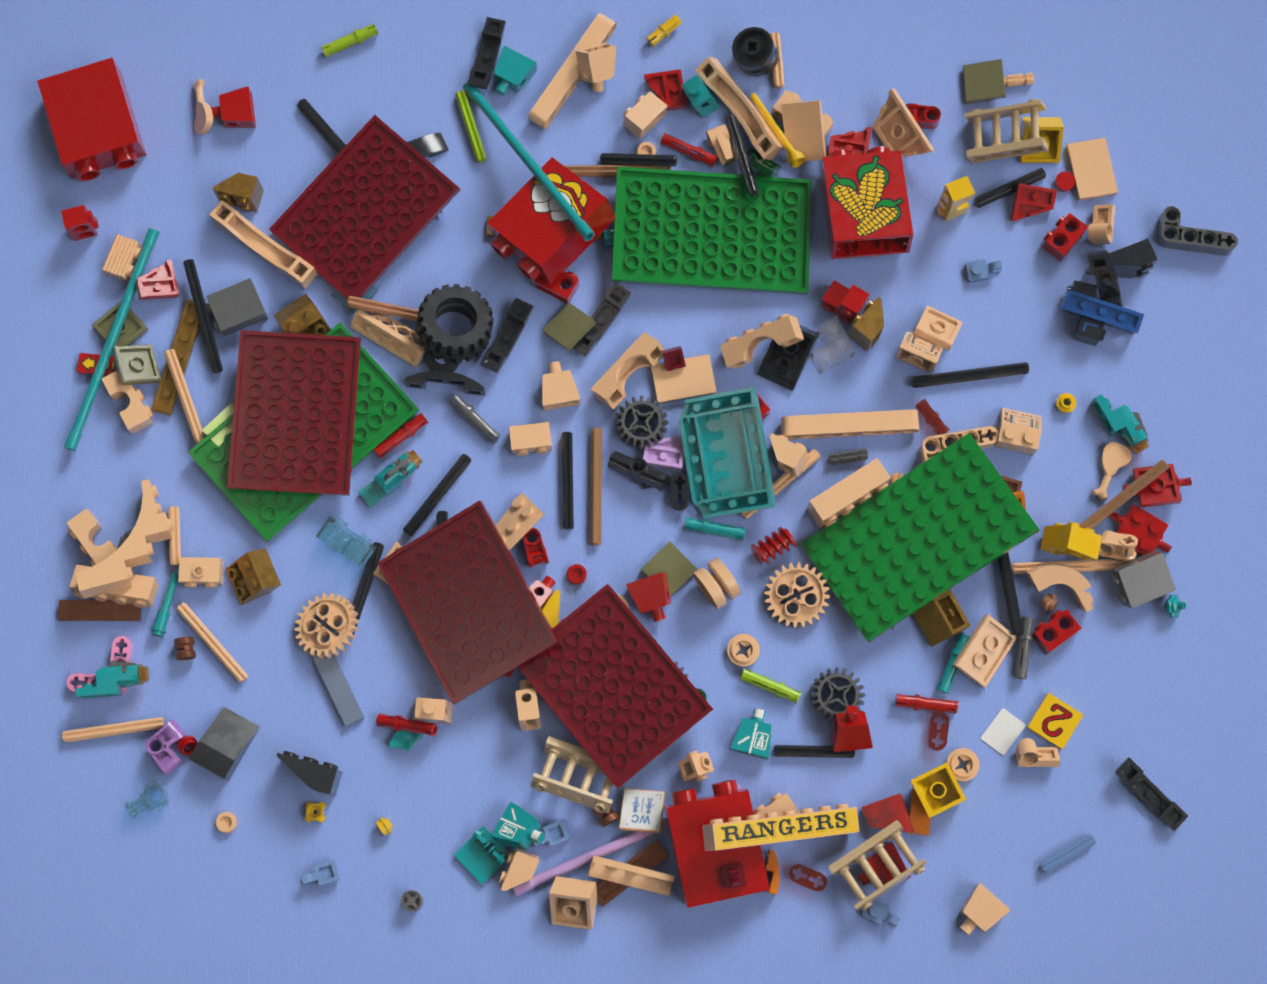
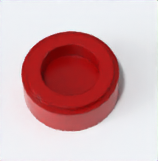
(1064, 181)
(576, 574)

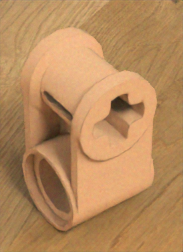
(1116, 545)

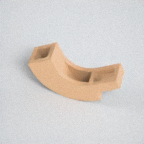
(1051, 574)

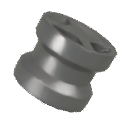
(409, 898)

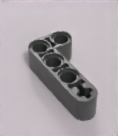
(1196, 235)

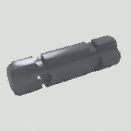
(848, 456)

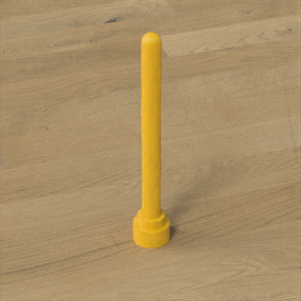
(795, 157)

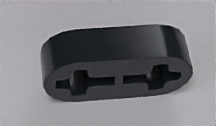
(674, 491)

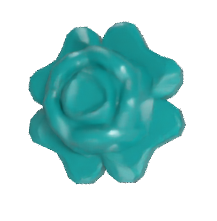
(1174, 606)

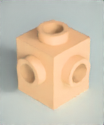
(695, 766)

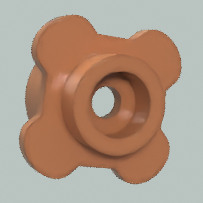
(1049, 602)

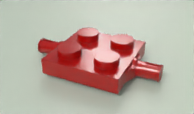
(1162, 490)
(1144, 527)

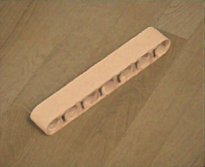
(569, 74)
(850, 424)

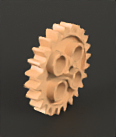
(805, 611)
(314, 641)

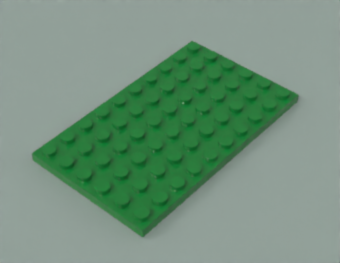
(710, 231)
(379, 414)
(919, 537)

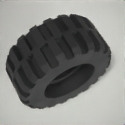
(460, 301)

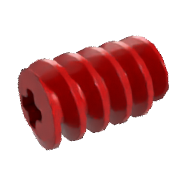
(773, 545)

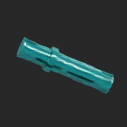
(707, 527)
(950, 670)

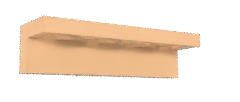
(388, 336)
(631, 875)

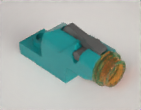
(1122, 421)
(390, 478)
(112, 679)

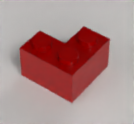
(844, 301)

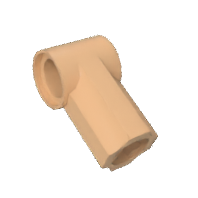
(720, 141)

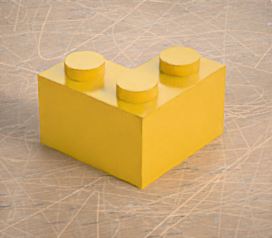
(1071, 540)

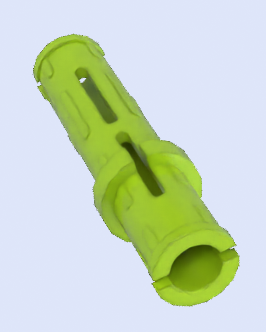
(347, 41)
(771, 686)

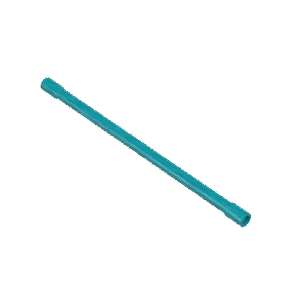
(580, 225)
(76, 431)

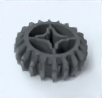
(634, 427)
(832, 687)

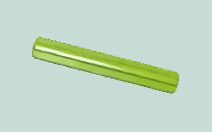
(471, 126)

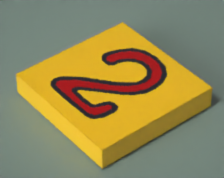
(1055, 721)

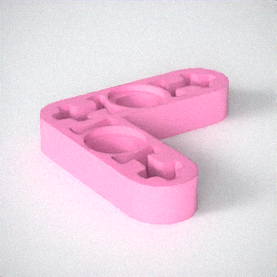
(115, 650)

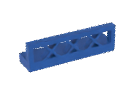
(1102, 311)

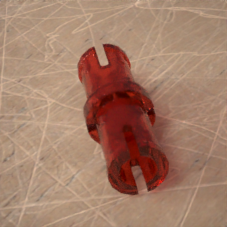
(932, 417)

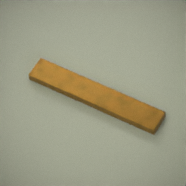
(183, 346)

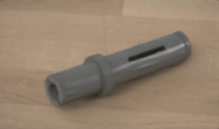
(467, 412)
(1024, 648)

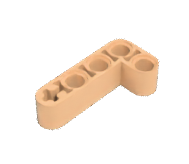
(939, 440)

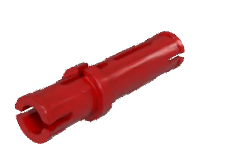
(708, 158)
(408, 429)
(917, 702)
(399, 723)

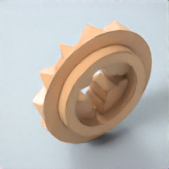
(746, 641)
(965, 755)

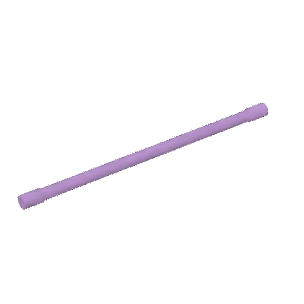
(585, 859)

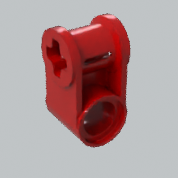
(920, 115)
(535, 549)

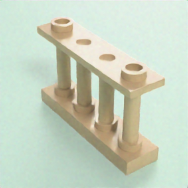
(1016, 146)
(574, 756)
(859, 856)

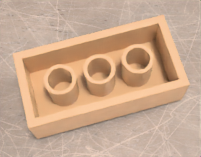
(848, 493)

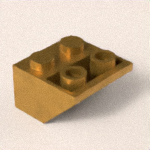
(240, 191)
(302, 318)
(869, 326)
(253, 576)
(941, 619)

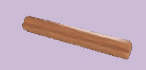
(382, 308)

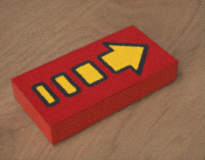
(88, 362)

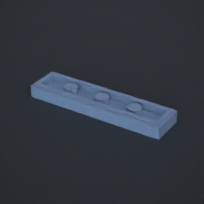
(339, 689)

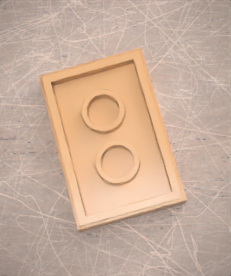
(805, 128)
(1092, 169)
(685, 382)
(985, 651)

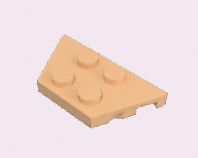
(899, 129)

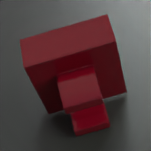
(673, 358)
(733, 876)

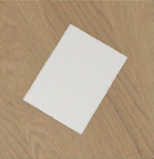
(1003, 731)

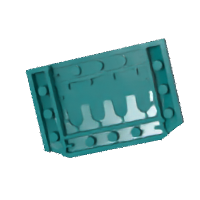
(726, 453)

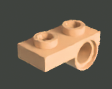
(1101, 229)
(1031, 756)

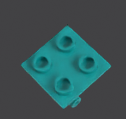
(482, 855)

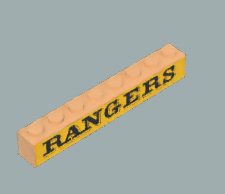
(780, 828)

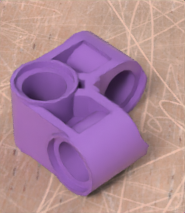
(166, 757)

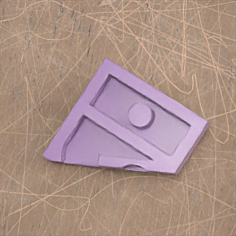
(666, 454)

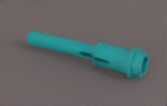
(163, 614)

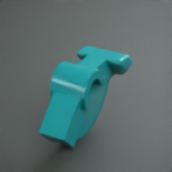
(404, 740)

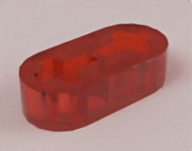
(943, 732)
(810, 873)

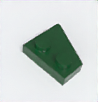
(764, 167)

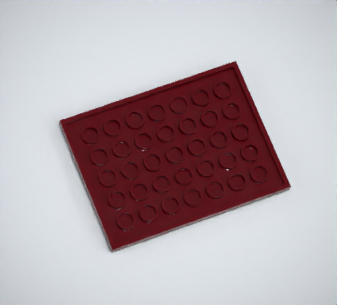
(364, 209)
(294, 413)
(467, 602)
(615, 687)

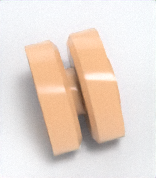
(716, 583)

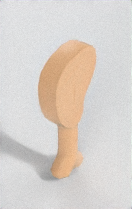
(204, 116)
(1113, 458)

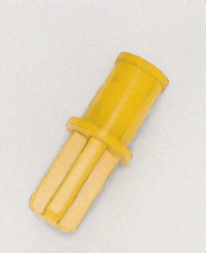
(664, 30)

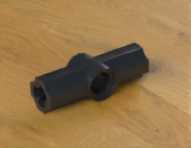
(646, 475)

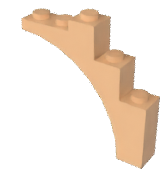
(116, 570)

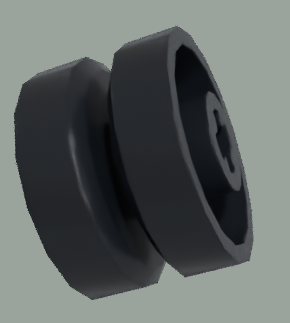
(755, 51)

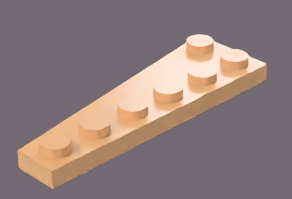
(518, 520)

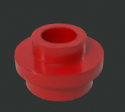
(187, 745)

